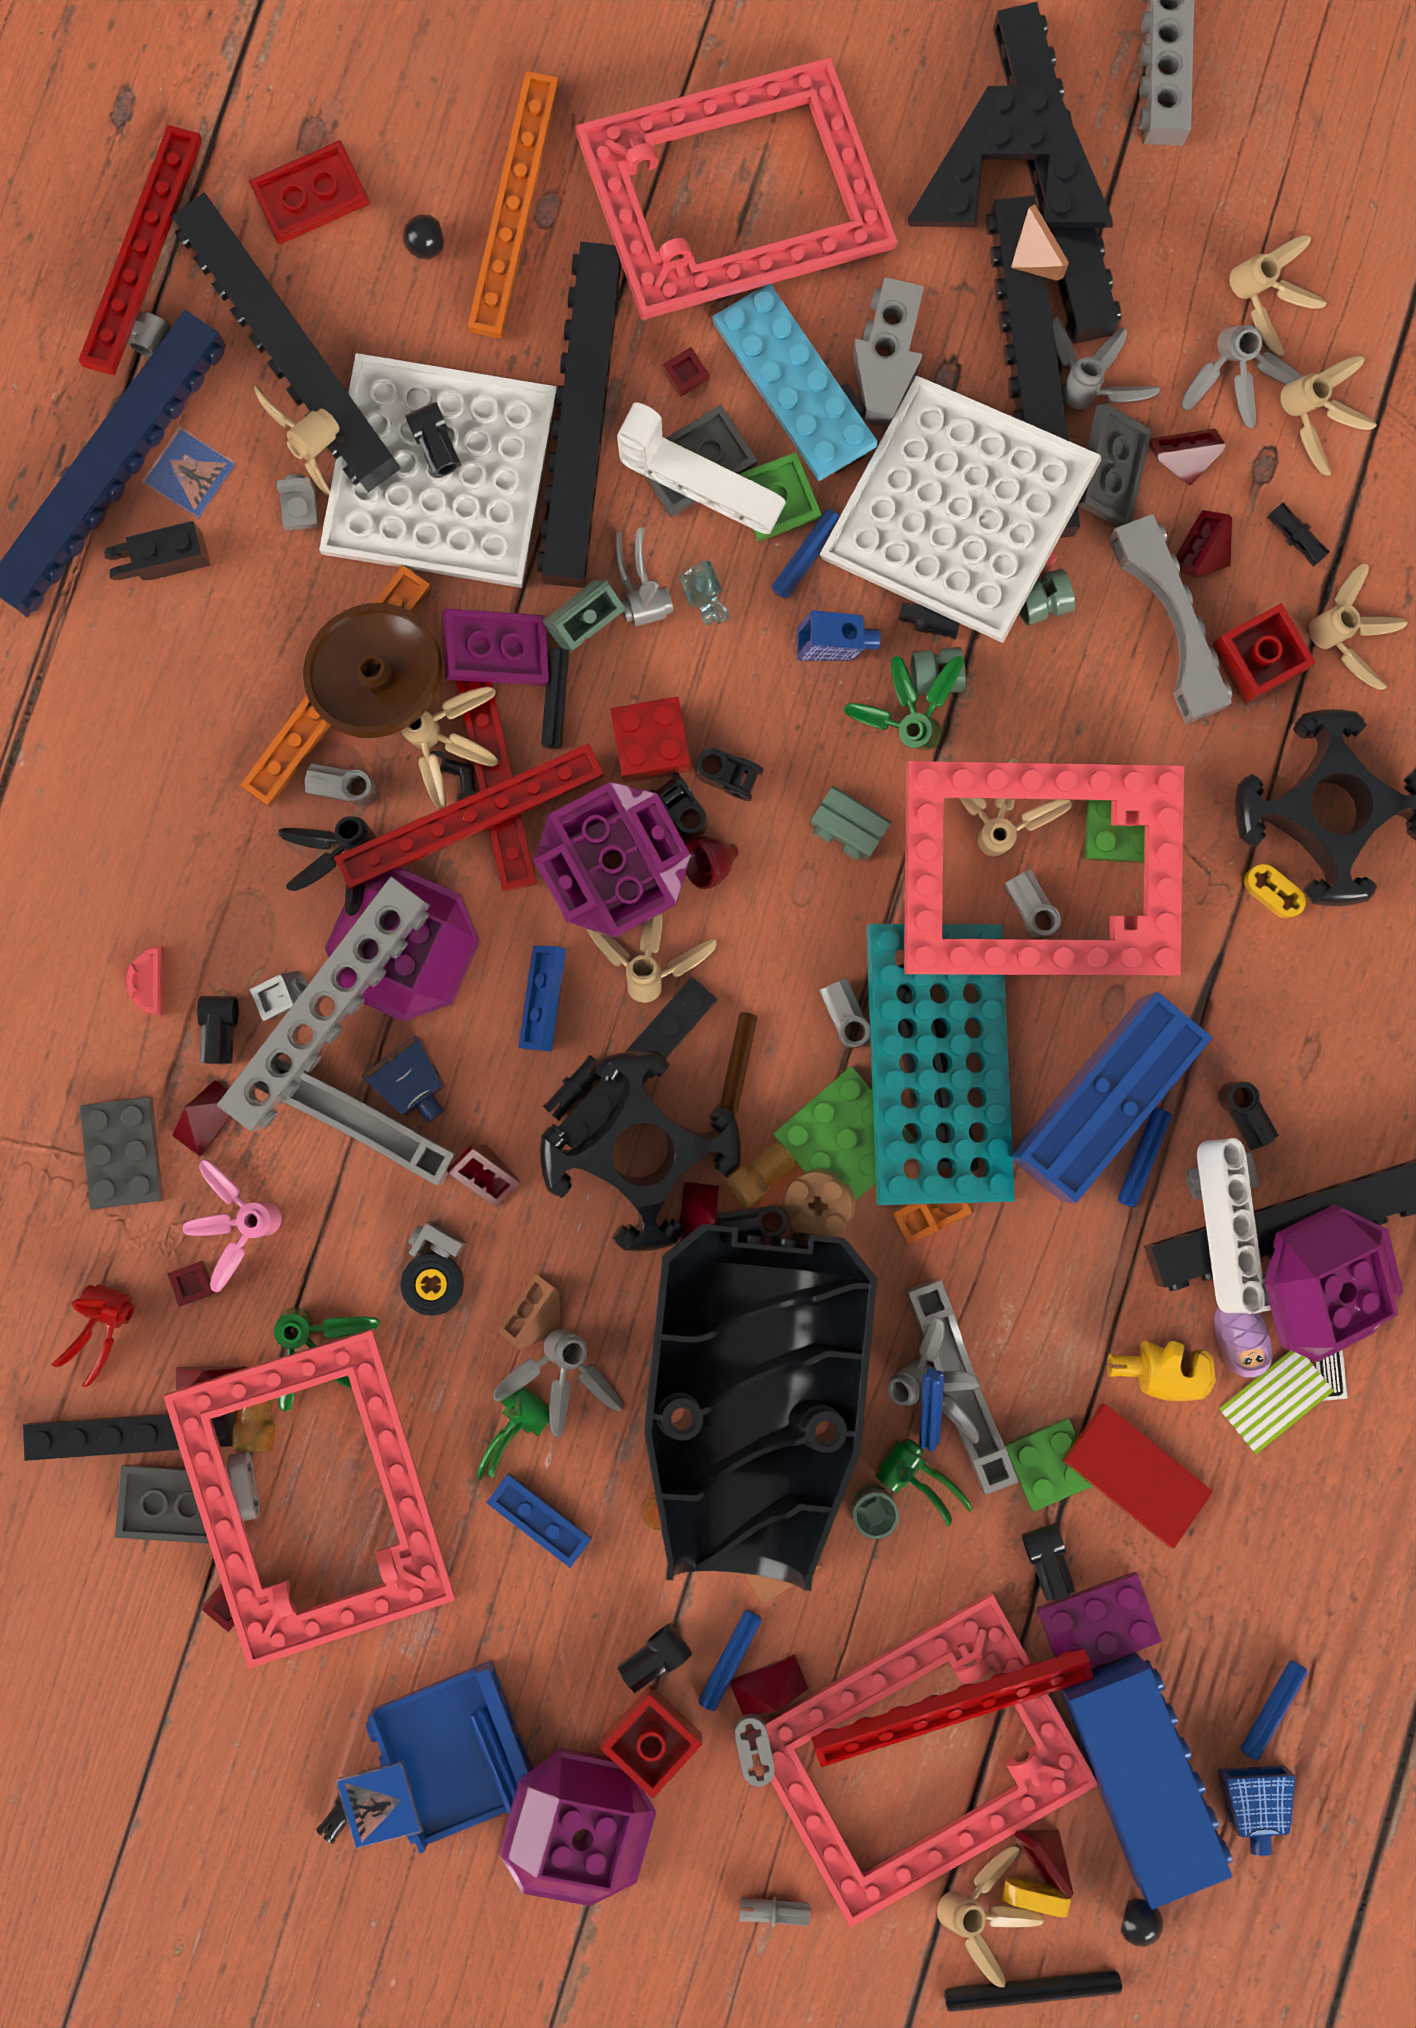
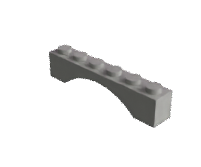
(1144, 554)
(369, 1126)
(989, 1455)

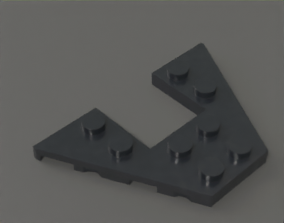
(1015, 125)

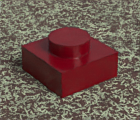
(686, 371)
(190, 1283)
(218, 1609)

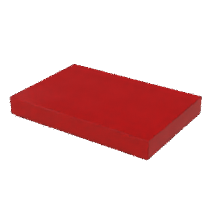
(309, 192)

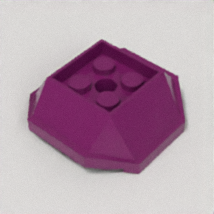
(604, 823)
(436, 954)
(1331, 1282)
(556, 1801)

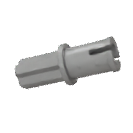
(775, 1911)

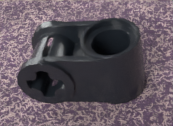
(731, 773)
(679, 803)

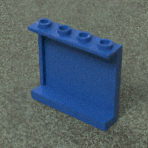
(442, 1753)

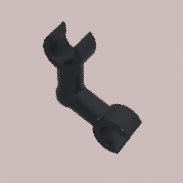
(460, 769)

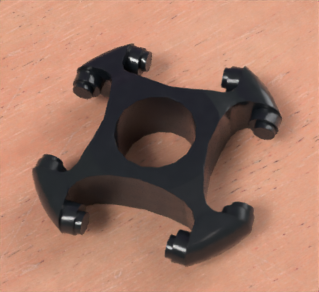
(1294, 815)
(650, 1191)

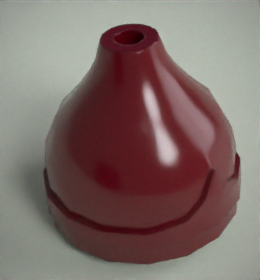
(709, 861)

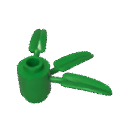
(930, 729)
(303, 1323)
(525, 1411)
(902, 1465)

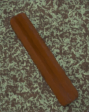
(738, 1061)

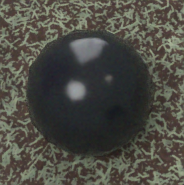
(423, 237)
(1141, 1924)

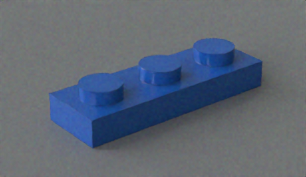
(542, 998)
(539, 1520)

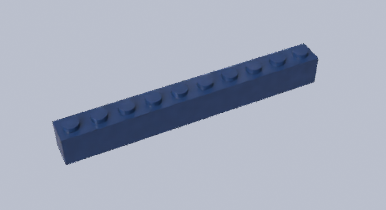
(108, 462)

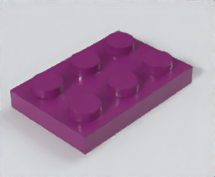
(495, 647)
(1103, 1619)

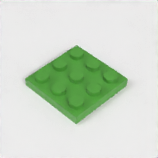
(837, 1132)

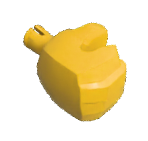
(1161, 1372)

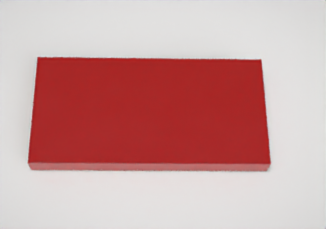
(1137, 1476)

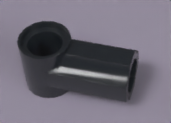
(431, 433)
(217, 1021)
(1250, 1116)
(750, 1220)
(1046, 1552)
(662, 1653)

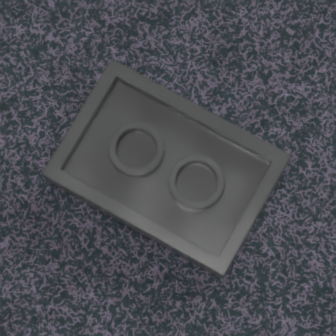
(714, 439)
(1117, 478)
(121, 1153)
(157, 1505)

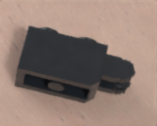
(160, 553)

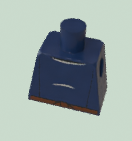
(408, 1080)

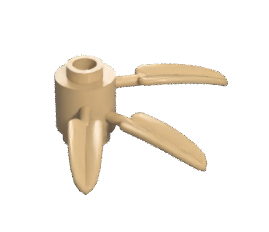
(1261, 273)
(1313, 392)
(307, 436)
(1344, 620)
(430, 734)
(1031, 820)
(644, 972)
(968, 1918)

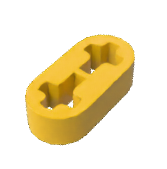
(1280, 885)
(1035, 1897)

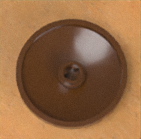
(372, 670)

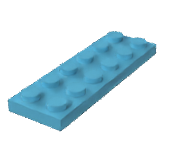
(794, 382)

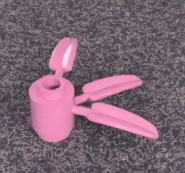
(252, 1220)

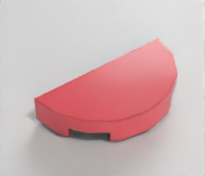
(145, 980)

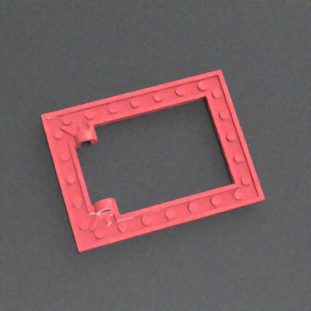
(661, 286)
(1135, 943)
(265, 1616)
(1044, 1780)

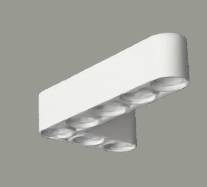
(692, 475)
(1231, 1227)

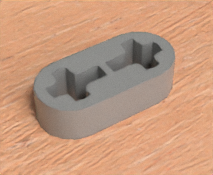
(244, 1484)
(747, 1751)

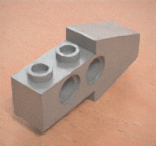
(887, 379)

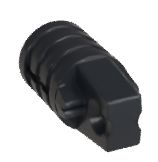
(928, 621)

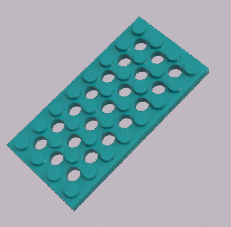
(889, 1080)

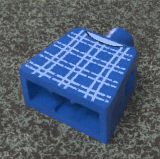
(834, 637)
(1259, 1803)

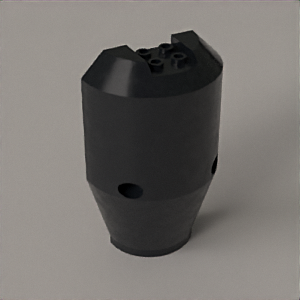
(758, 1355)

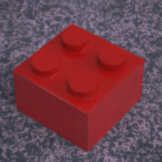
(1263, 653)
(650, 739)
(651, 1741)

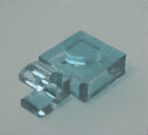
(701, 591)

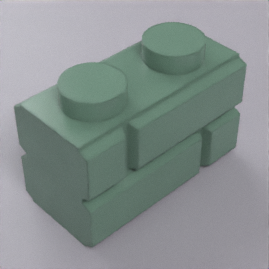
(583, 615)
(849, 824)

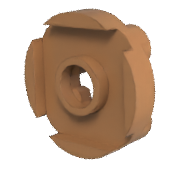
(832, 1190)

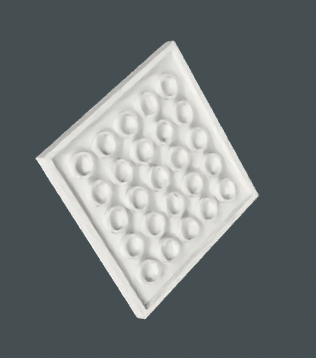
(960, 508)
(454, 524)

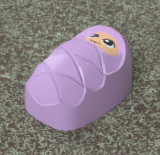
(1243, 1342)

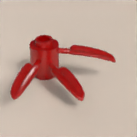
(102, 1306)

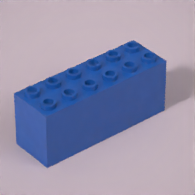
(1110, 1097)
(1147, 1780)

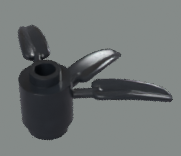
(348, 834)

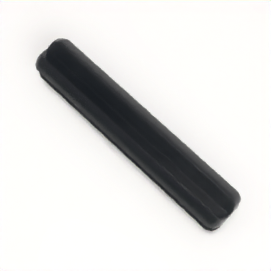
(555, 698)

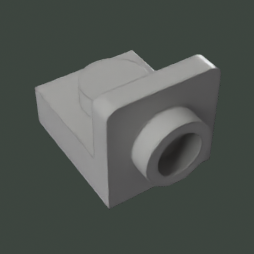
(298, 502)
(278, 994)
(442, 1241)

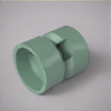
(1049, 596)
(925, 669)
(874, 1512)

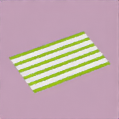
(1276, 1400)

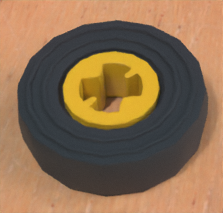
(431, 1302)

